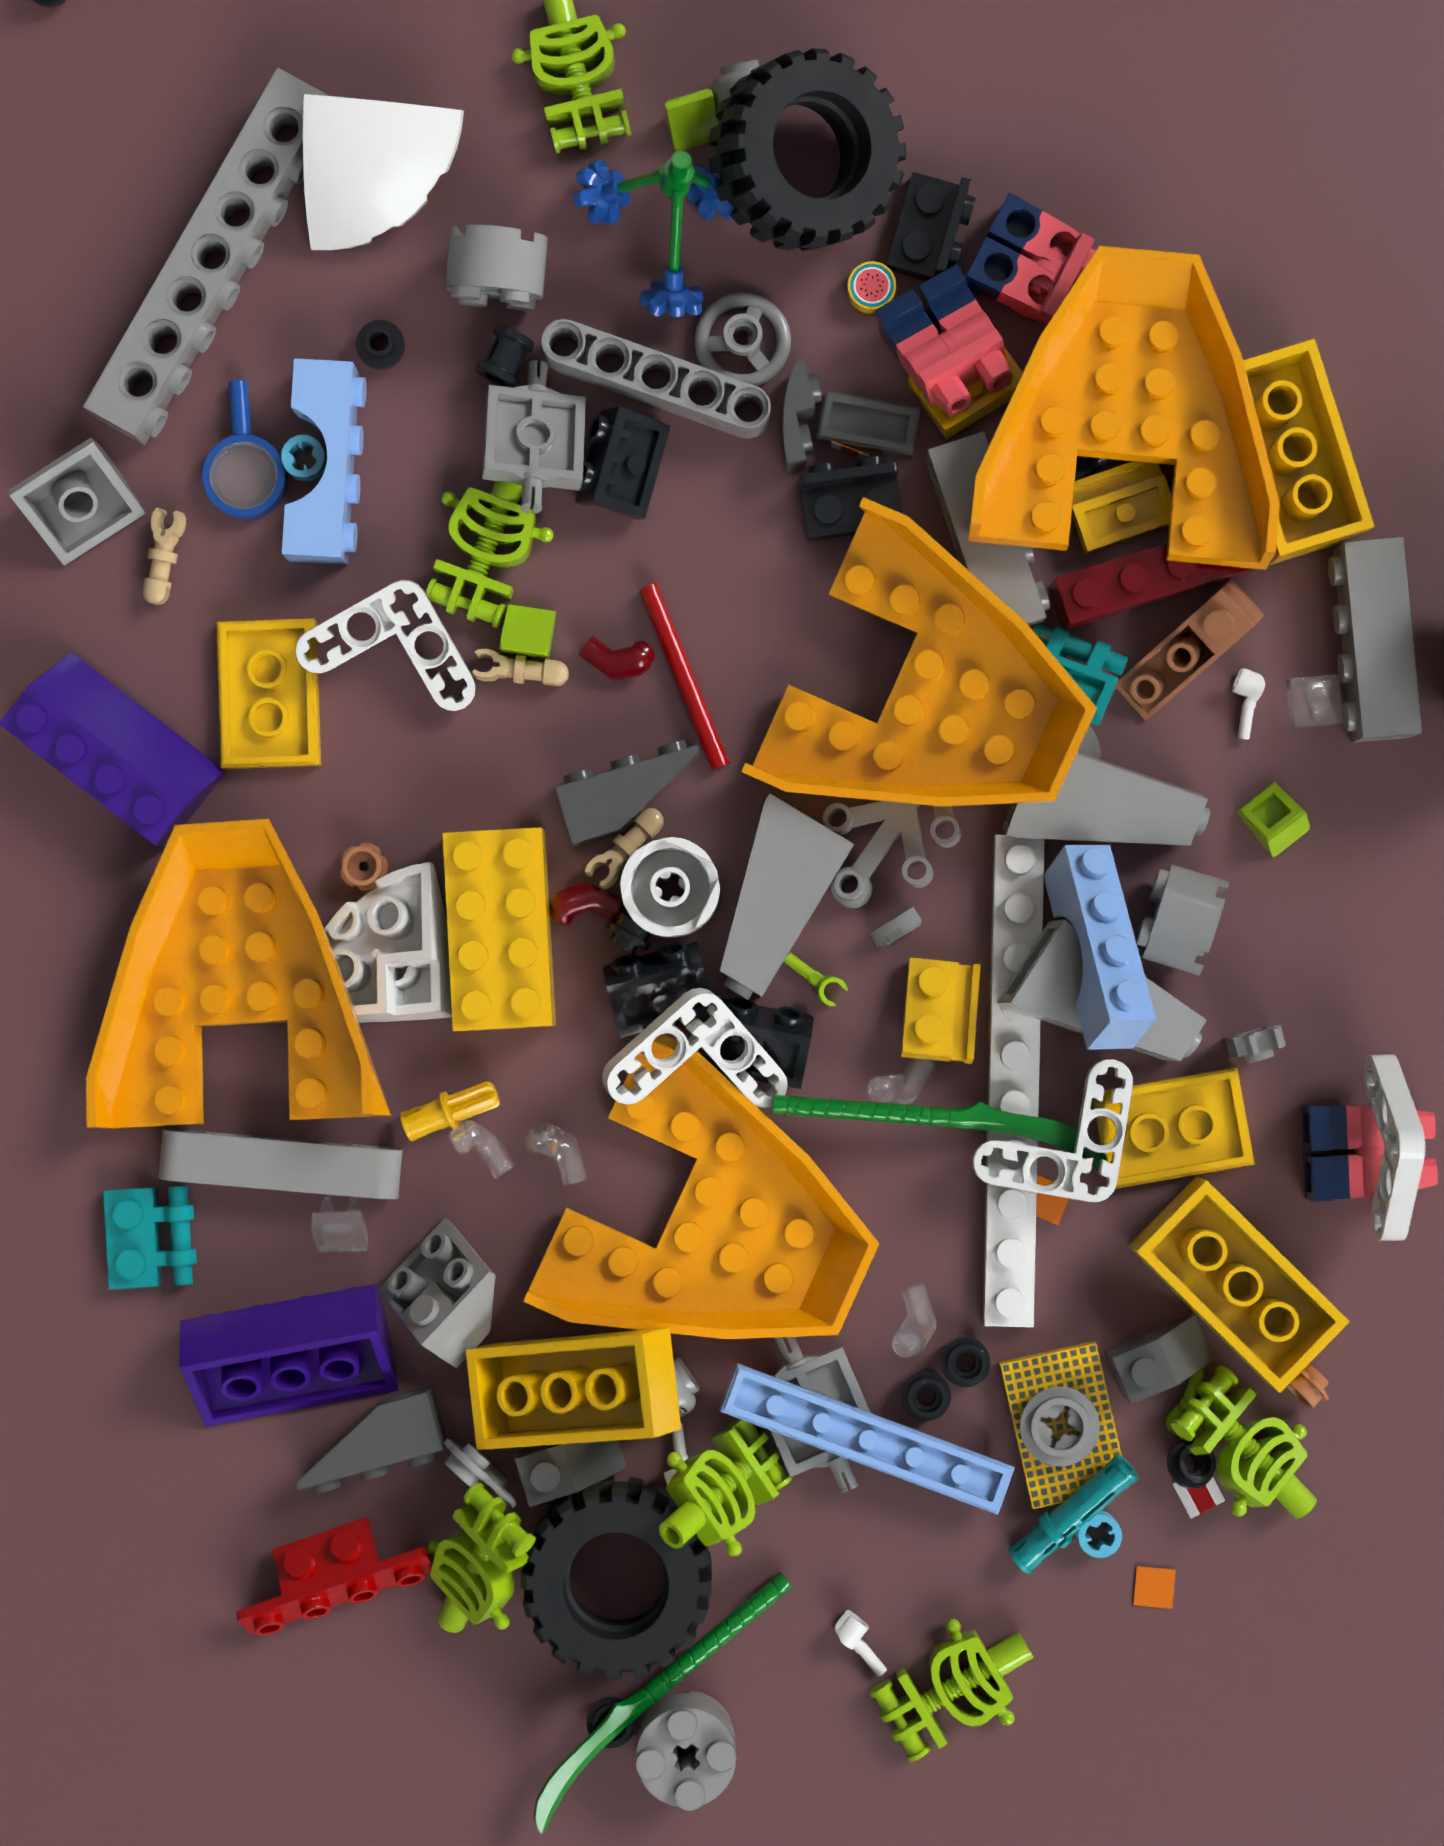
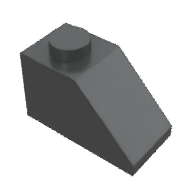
(1159, 1358)
(566, 1468)

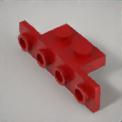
(331, 1571)

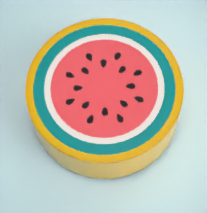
(871, 286)

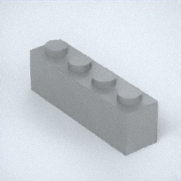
(997, 566)
(1376, 640)

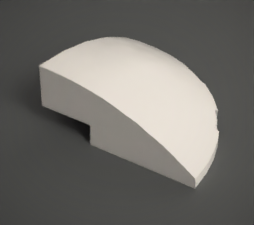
(370, 165)
(395, 948)

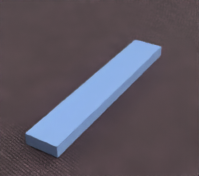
(866, 1438)

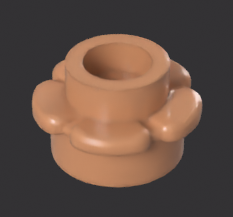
(354, 857)
(1309, 1387)

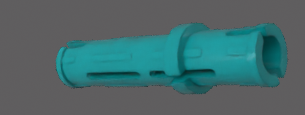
(1064, 1521)

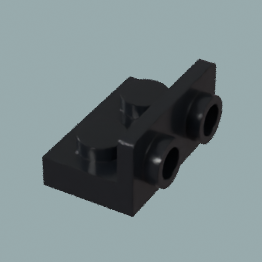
(929, 225)
(622, 461)
(833, 495)
(650, 983)
(781, 1032)

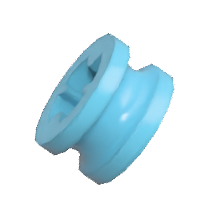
(290, 463)
(1102, 1548)

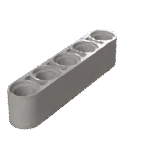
(641, 360)
(280, 1164)

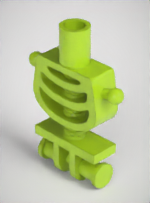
(559, 51)
(504, 501)
(1257, 1475)
(721, 1488)
(478, 1562)
(995, 1663)

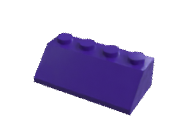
(112, 748)
(287, 1355)

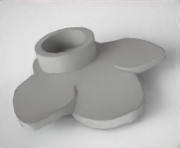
(474, 1468)

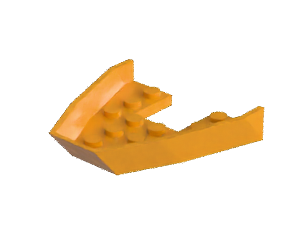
(1137, 374)
(973, 711)
(225, 944)
(750, 1245)

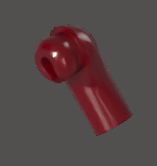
(621, 663)
(581, 898)

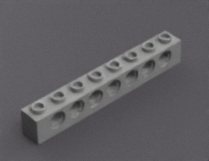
(185, 271)

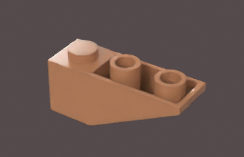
(1189, 649)

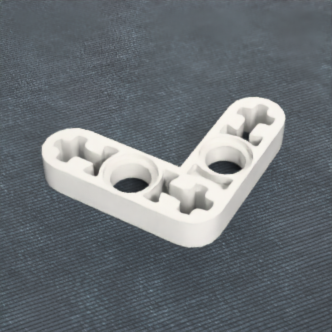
(388, 624)
(705, 1035)
(1403, 1147)
(1071, 1164)

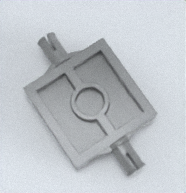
(534, 437)
(827, 1375)

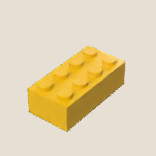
(1306, 452)
(499, 929)
(1238, 1284)
(573, 1389)

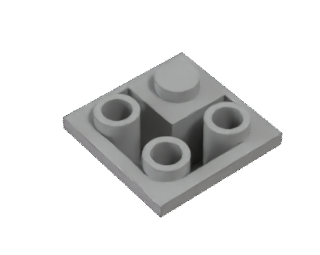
(443, 1294)

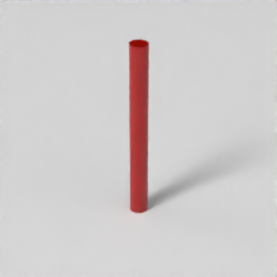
(684, 676)

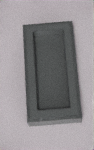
(868, 424)

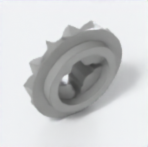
(1068, 1447)

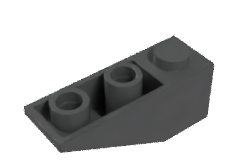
(612, 800)
(394, 1431)

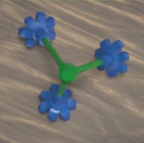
(608, 191)

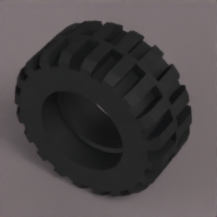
(865, 139)
(604, 1642)

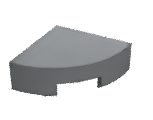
(896, 928)

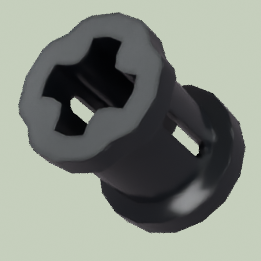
(505, 356)

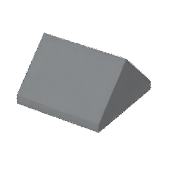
(77, 501)

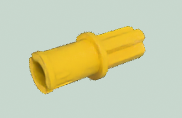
(449, 1110)

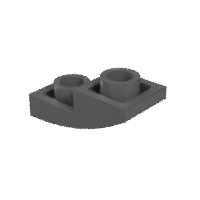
(799, 405)

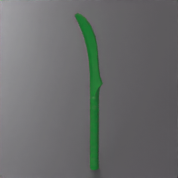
(976, 1117)
(629, 1709)

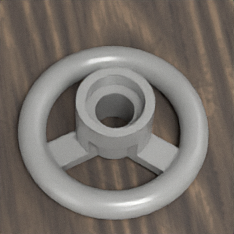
(746, 323)

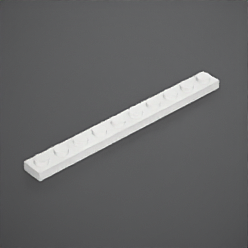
(1012, 1083)

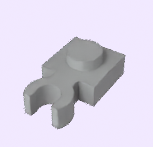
(1255, 1043)

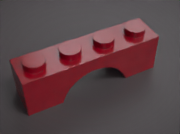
(1130, 582)

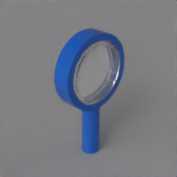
(243, 471)

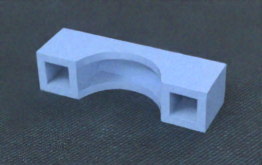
(319, 524)
(1114, 993)

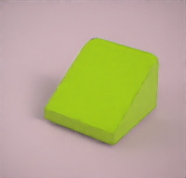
(691, 119)
(528, 632)
(1274, 819)

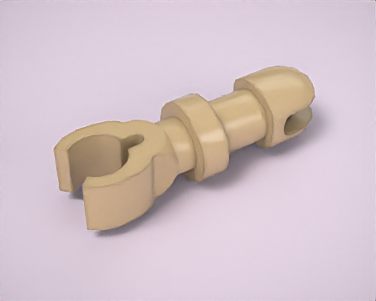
(156, 587)
(550, 672)
(646, 825)

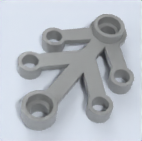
(897, 820)

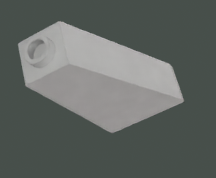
(1111, 805)
(781, 888)
(1051, 983)

